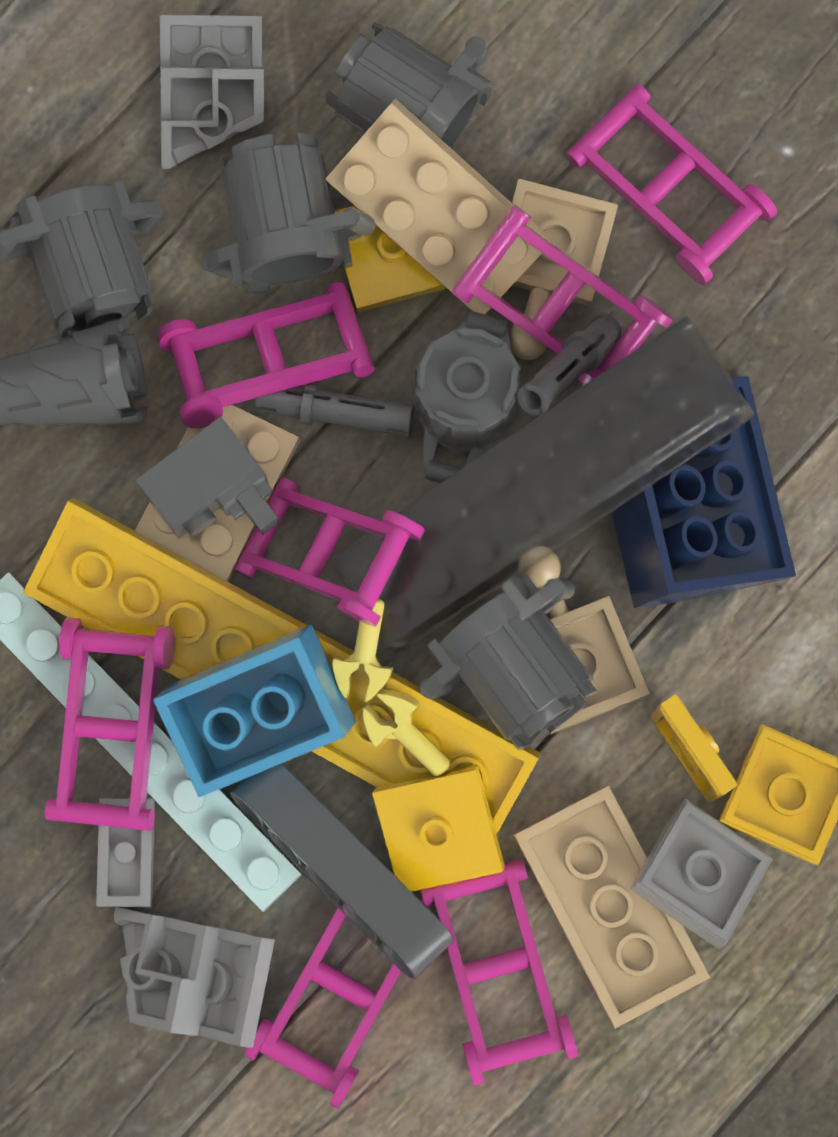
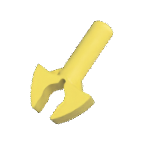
(363, 654)
(403, 730)

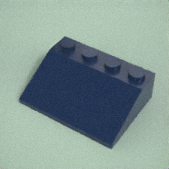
(707, 523)

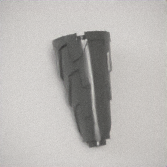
(75, 379)

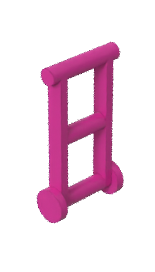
(693, 259)
(643, 309)
(204, 406)
(359, 605)
(75, 646)
(559, 1030)
(267, 1035)

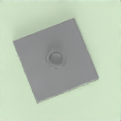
(701, 874)

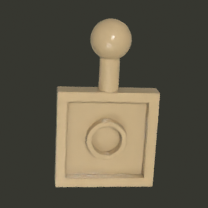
(576, 227)
(599, 644)

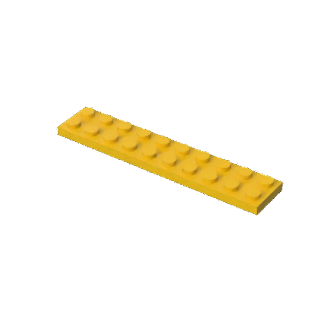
(135, 585)

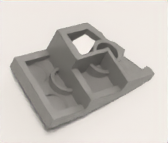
(208, 81)
(193, 977)

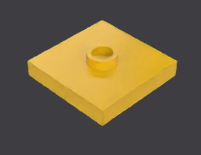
(385, 272)
(693, 749)
(785, 795)
(439, 829)

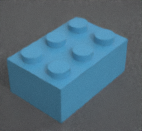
(255, 711)

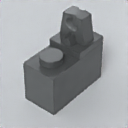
(207, 475)

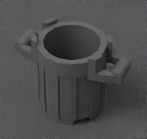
(426, 85)
(282, 216)
(85, 253)
(466, 392)
(514, 661)

